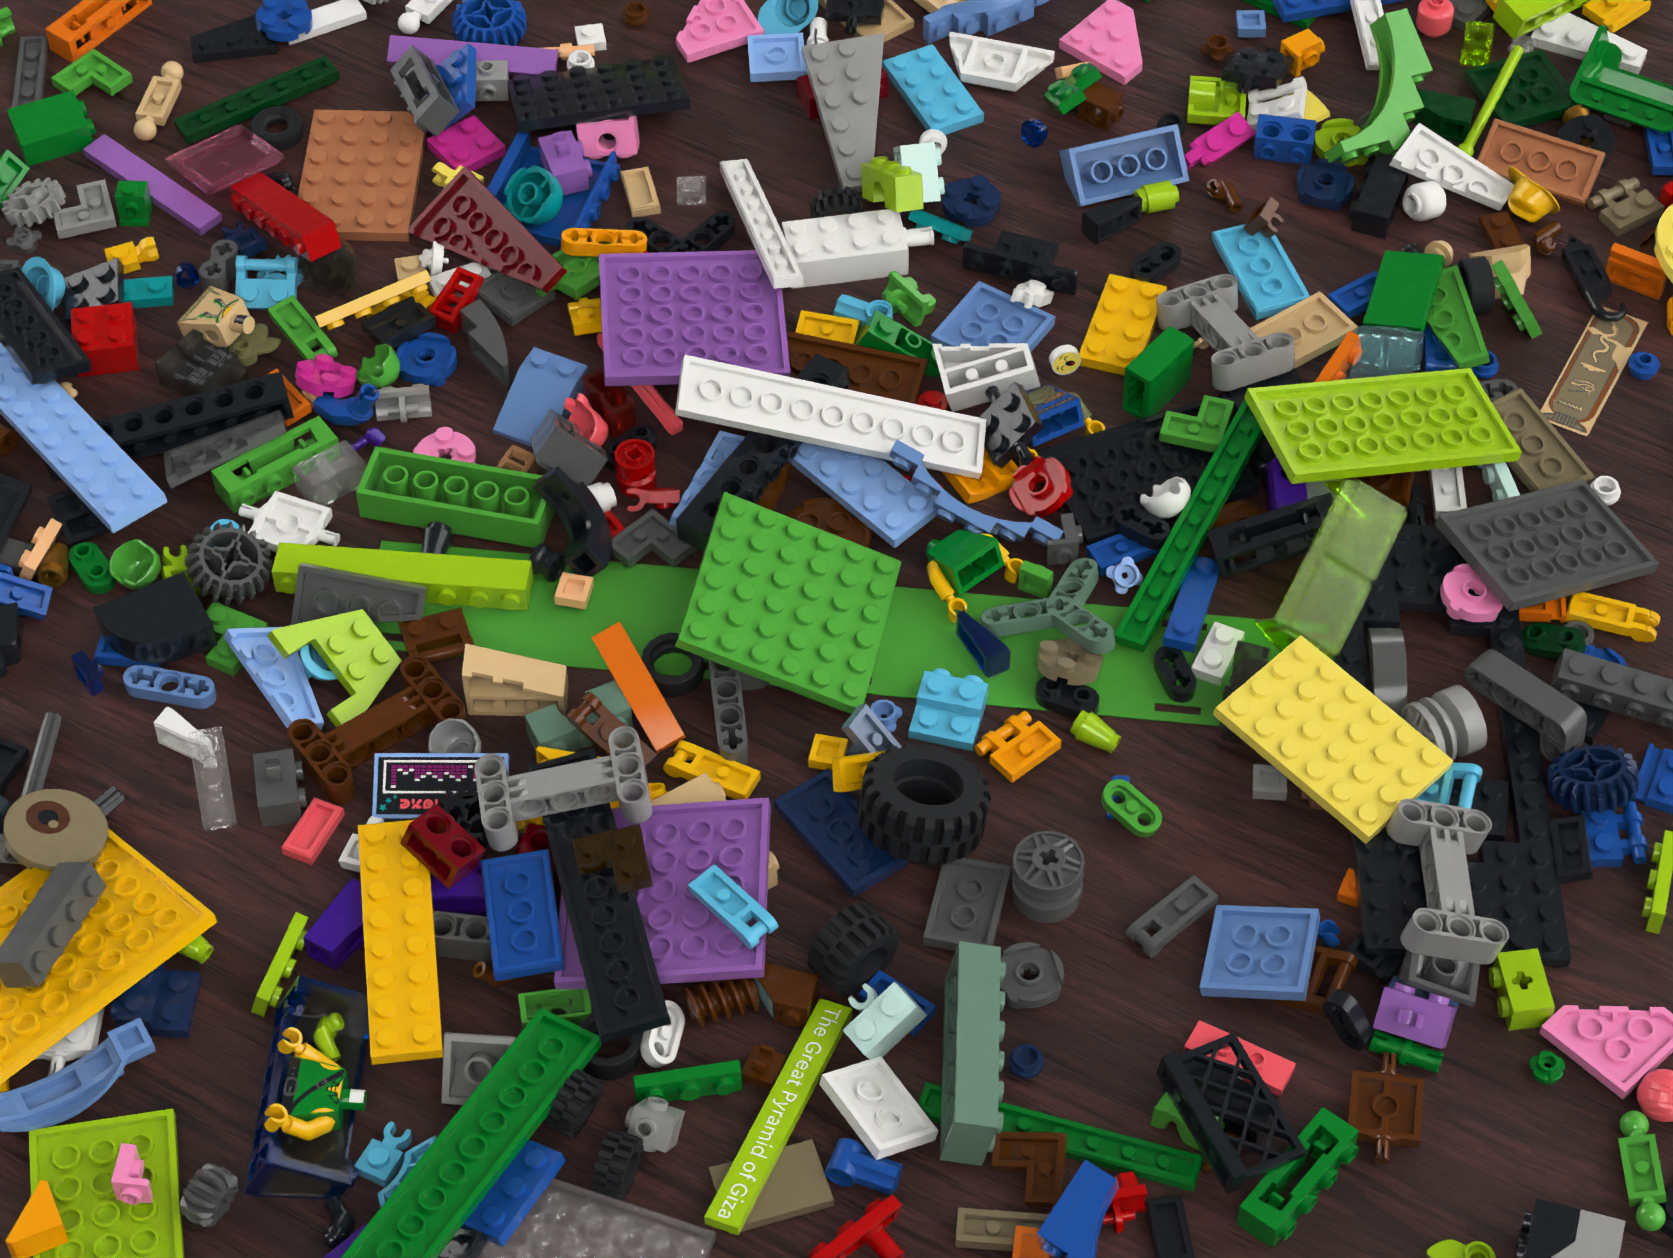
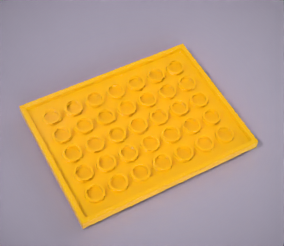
(122, 939)

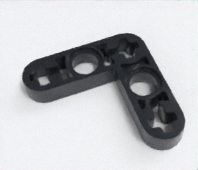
(706, 230)

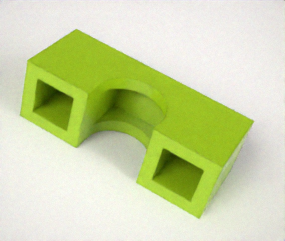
(892, 183)

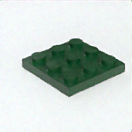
(1532, 93)

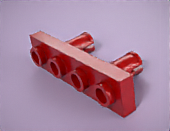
(866, 1231)

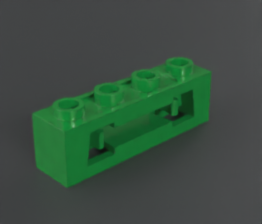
(1266, 1218)

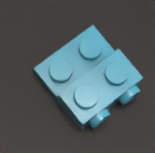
(949, 709)

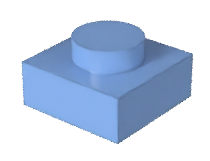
(1250, 23)

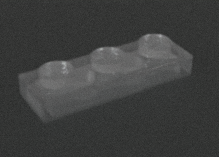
(212, 778)

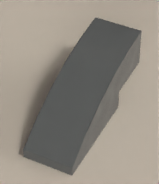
(486, 340)

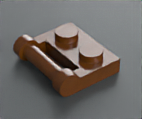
(435, 632)
(1323, 956)

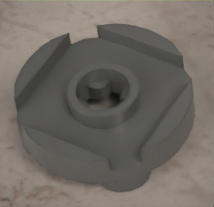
(1036, 992)

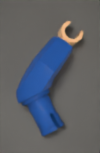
(345, 411)

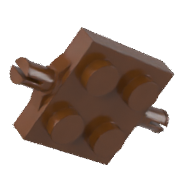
(1386, 1108)

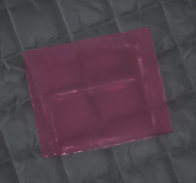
(224, 159)

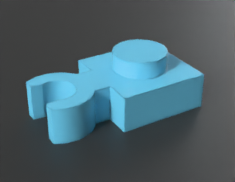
(383, 1159)

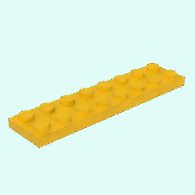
(398, 948)

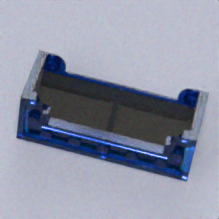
(284, 1163)

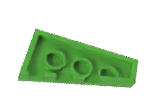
(1455, 323)

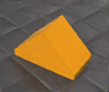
(37, 1226)

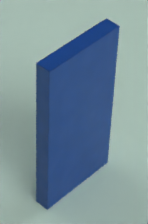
(522, 915)

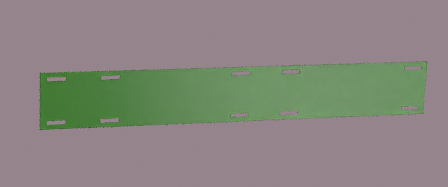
(914, 638)

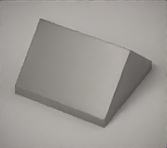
(468, 1061)

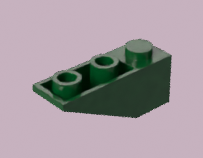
(1446, 114)

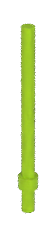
(1491, 100)

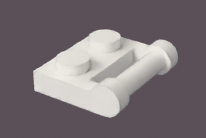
(1287, 106)

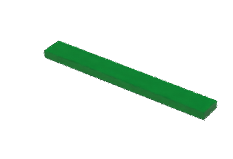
(1094, 1144)

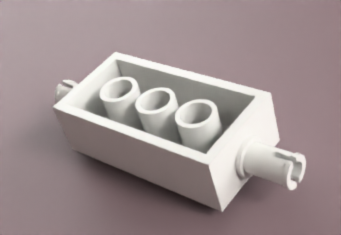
(852, 246)

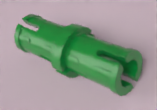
(1406, 1051)

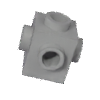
(492, 80)
(655, 1124)

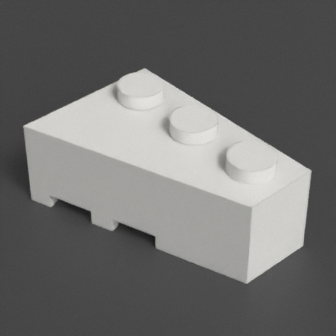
(970, 370)

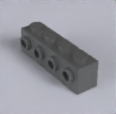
(1614, 687)
(49, 924)

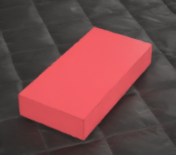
(312, 831)

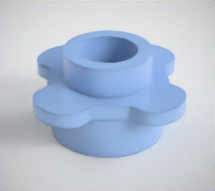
(1133, 578)

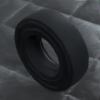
(278, 115)

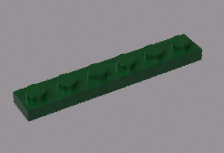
(255, 99)

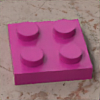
(466, 145)

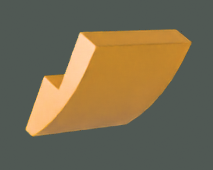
(991, 482)

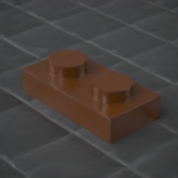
(1499, 230)

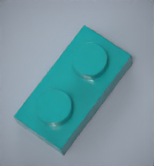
(951, 231)
(149, 291)

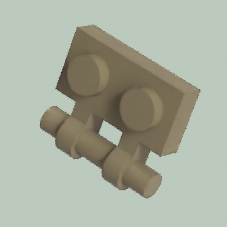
(1630, 212)

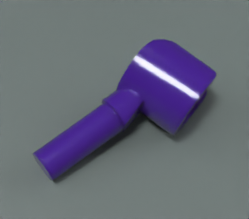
(372, 436)

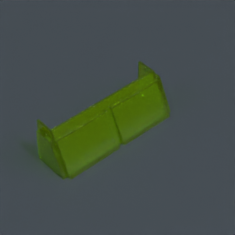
(1337, 569)

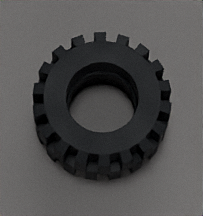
(853, 949)

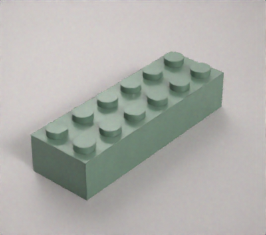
(972, 1054)

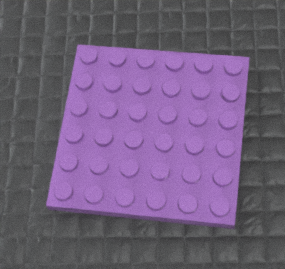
(688, 305)
(681, 931)

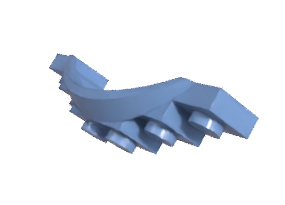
(976, 16)
(951, 509)
(77, 1085)

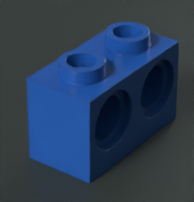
(1284, 139)

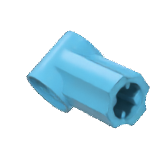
(860, 310)

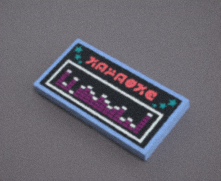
(414, 782)

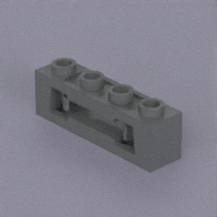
(431, 111)

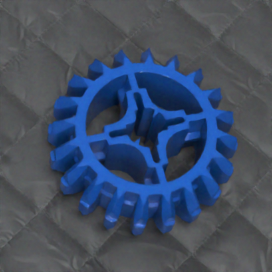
(490, 21)

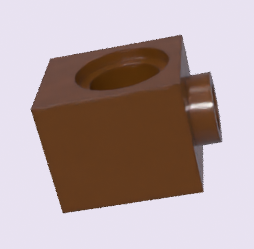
(1101, 107)

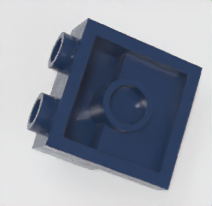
(162, 1001)

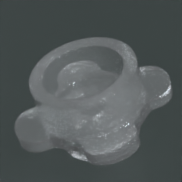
(1528, 43)

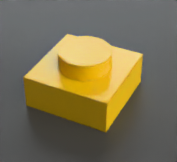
(824, 749)

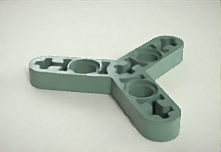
(1058, 611)

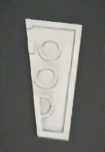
(1573, 36)
(1438, 160)

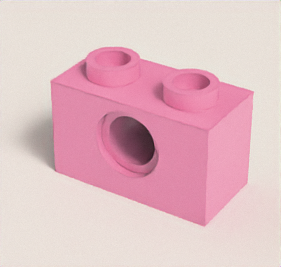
(596, 146)

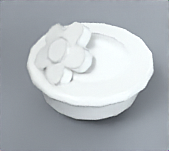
(433, 258)

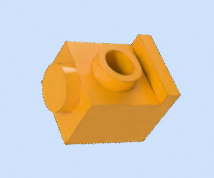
(1305, 50)

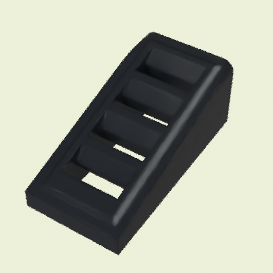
(1111, 219)

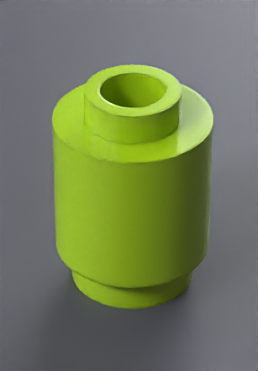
(1158, 196)

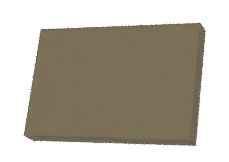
(792, 1189)

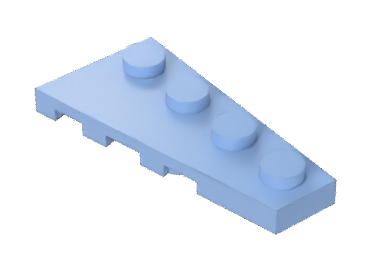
(717, 454)

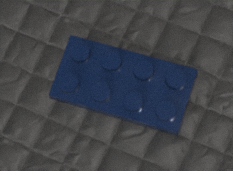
(832, 832)

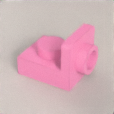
(128, 1175)

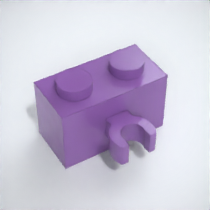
(564, 159)
(1415, 1016)

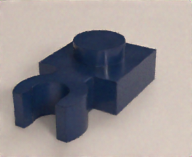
(248, 241)

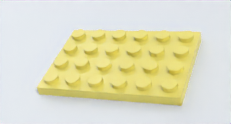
(1332, 738)

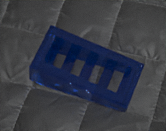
(985, 648)

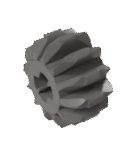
(208, 1195)

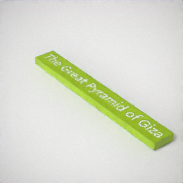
(778, 1117)

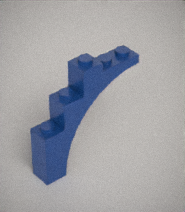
(1079, 1214)

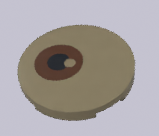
(54, 829)

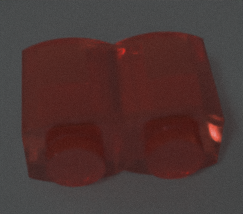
(611, 402)

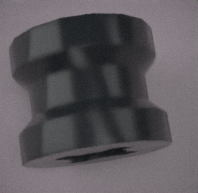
(547, 562)

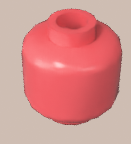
(1434, 17)

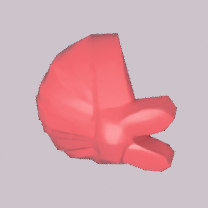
(588, 421)
(1656, 1095)

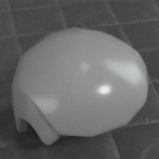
(454, 737)

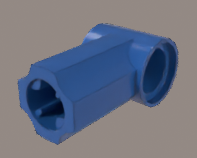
(853, 1164)

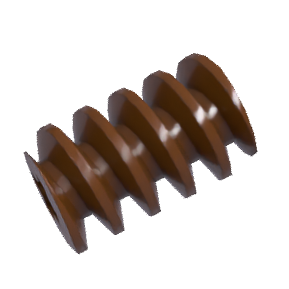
(720, 999)

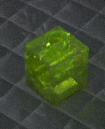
(1477, 43)

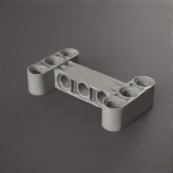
(1240, 353)
(562, 788)
(1449, 922)

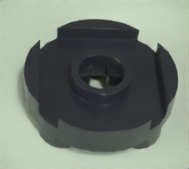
(1590, 128)

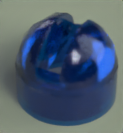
(191, 275)

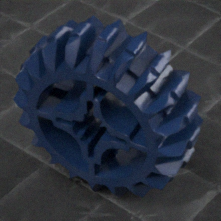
(1593, 778)

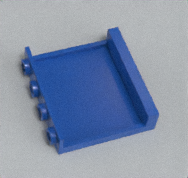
(577, 209)

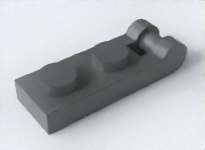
(1172, 915)

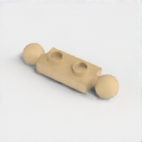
(158, 101)

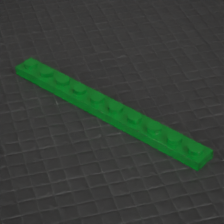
(1190, 531)

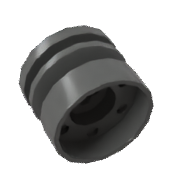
(1047, 876)

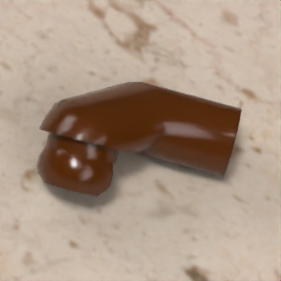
(485, 973)

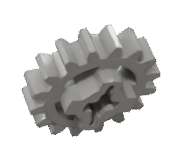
(33, 202)

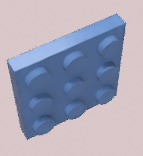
(991, 317)
(1260, 952)

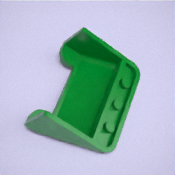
(1620, 93)

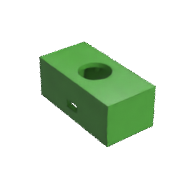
(573, 1002)

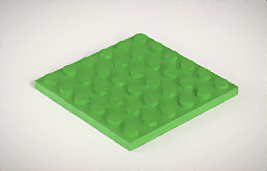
(789, 604)

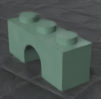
(553, 730)

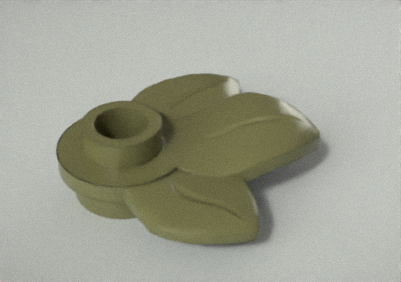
(253, 344)

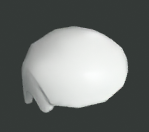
(1167, 498)

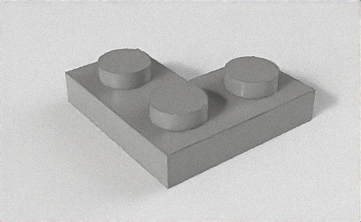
(91, 216)

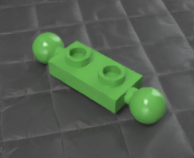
(1642, 1170)

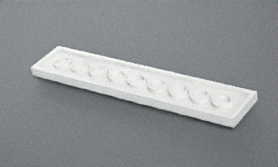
(828, 415)

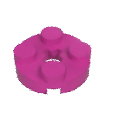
(325, 375)

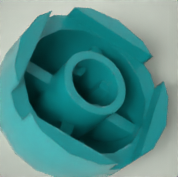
(534, 196)

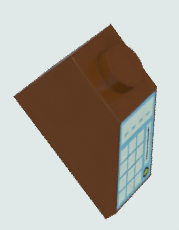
(788, 994)

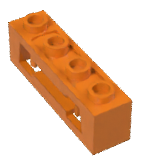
(93, 17)

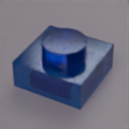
(88, 672)

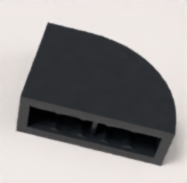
(157, 622)

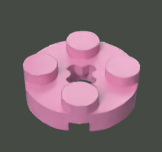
(447, 442)
(1464, 605)

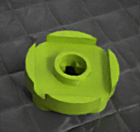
(1332, 132)

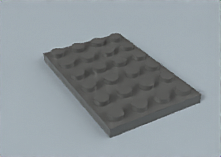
(1546, 544)

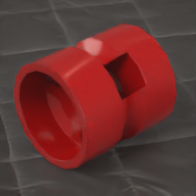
(635, 466)

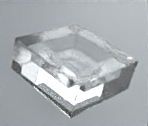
(691, 190)

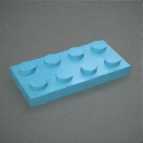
(933, 90)

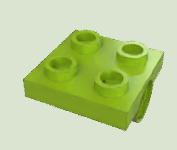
(1213, 100)

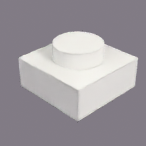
(591, 35)

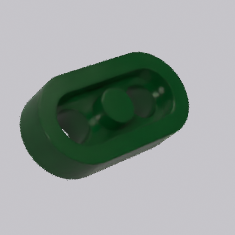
(1551, 640)

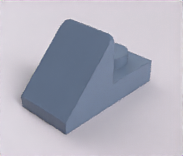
(867, 732)

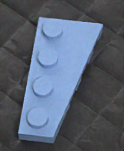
(278, 678)

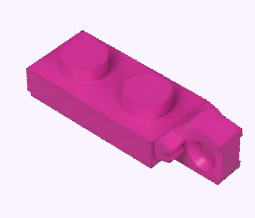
(1219, 141)

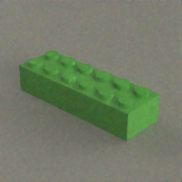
(461, 494)

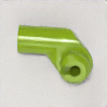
(326, 1033)

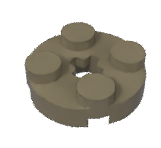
(1068, 661)

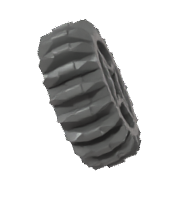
(250, 571)

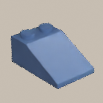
(539, 385)

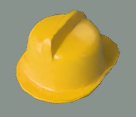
(1529, 199)

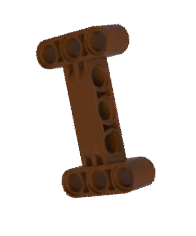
(333, 755)

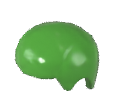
(381, 369)
(135, 564)

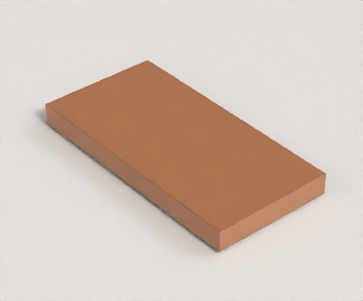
(1551, 162)

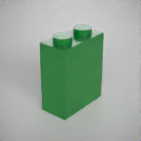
(51, 127)
(1158, 373)

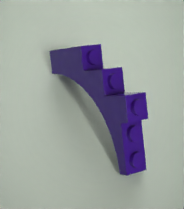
(341, 930)

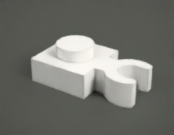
(1031, 294)

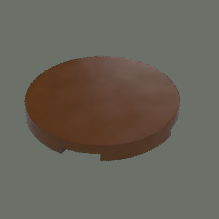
(832, 518)

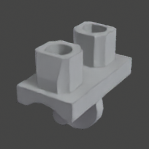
(403, 403)

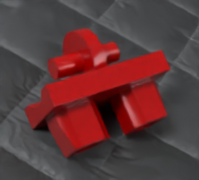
(1126, 1202)

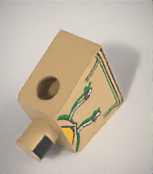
(217, 316)

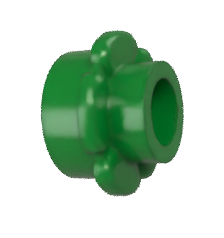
(1545, 1074)

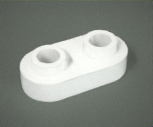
(661, 1044)

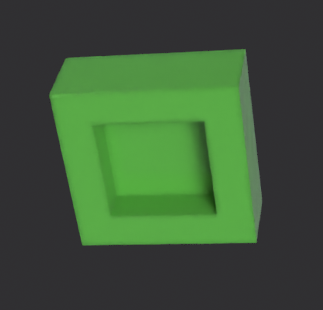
(1035, 579)

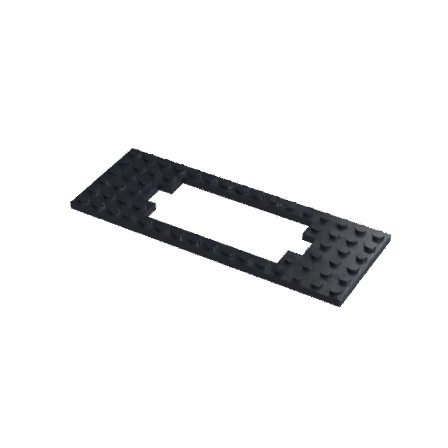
(1511, 879)

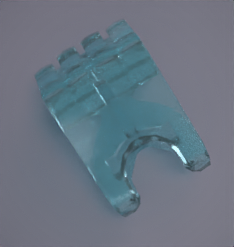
(1388, 351)

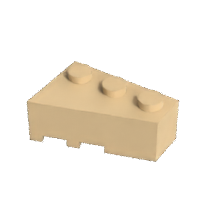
(511, 683)

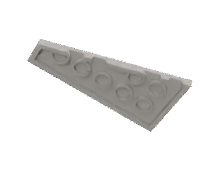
(846, 92)

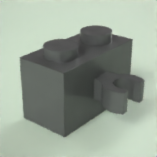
(278, 787)

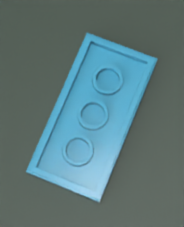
(1262, 270)

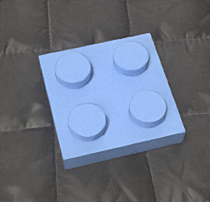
(775, 57)

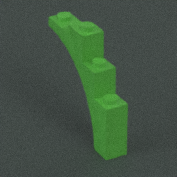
(1400, 70)

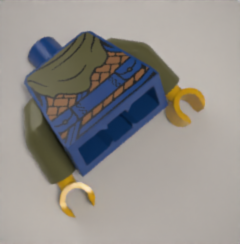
(1060, 414)

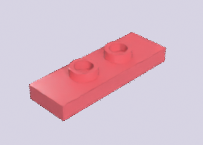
(1272, 1068)

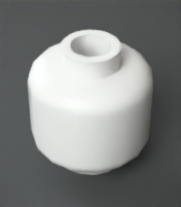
(1424, 201)

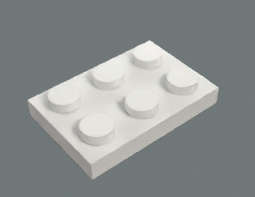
(878, 1107)

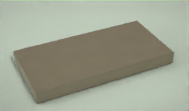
(1545, 454)

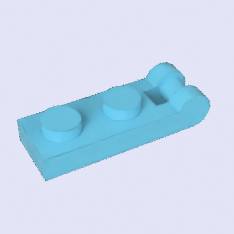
(732, 905)

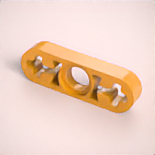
(585, 241)

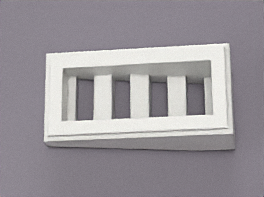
(173, 731)

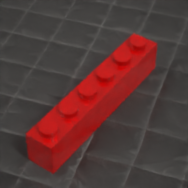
(285, 216)

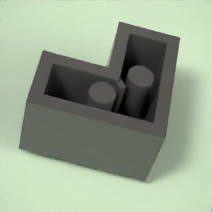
(561, 445)

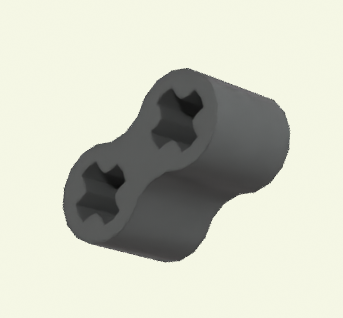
(221, 266)

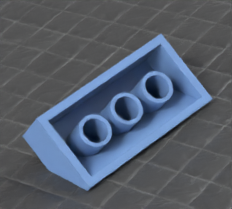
(1124, 164)

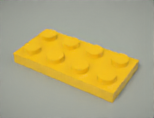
(1120, 324)

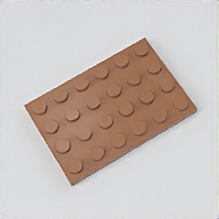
(364, 172)

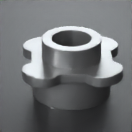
(24, 240)

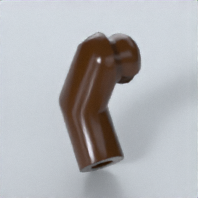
(1225, 192)
(1544, 237)

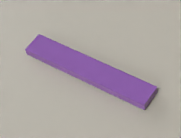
(520, 59)
(163, 190)

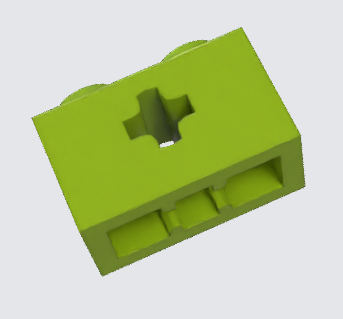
(1521, 989)

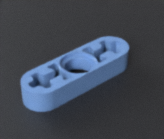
(180, 696)

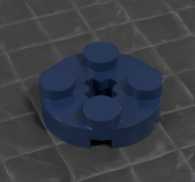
(971, 189)
(1331, 196)

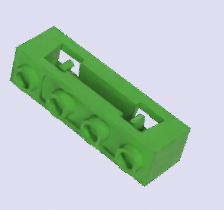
(270, 465)

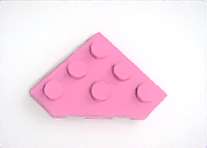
(715, 28)
(1107, 41)
(1613, 1042)

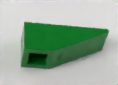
(888, 335)

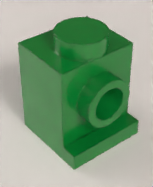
(133, 203)

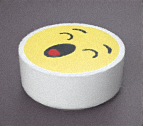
(1065, 359)

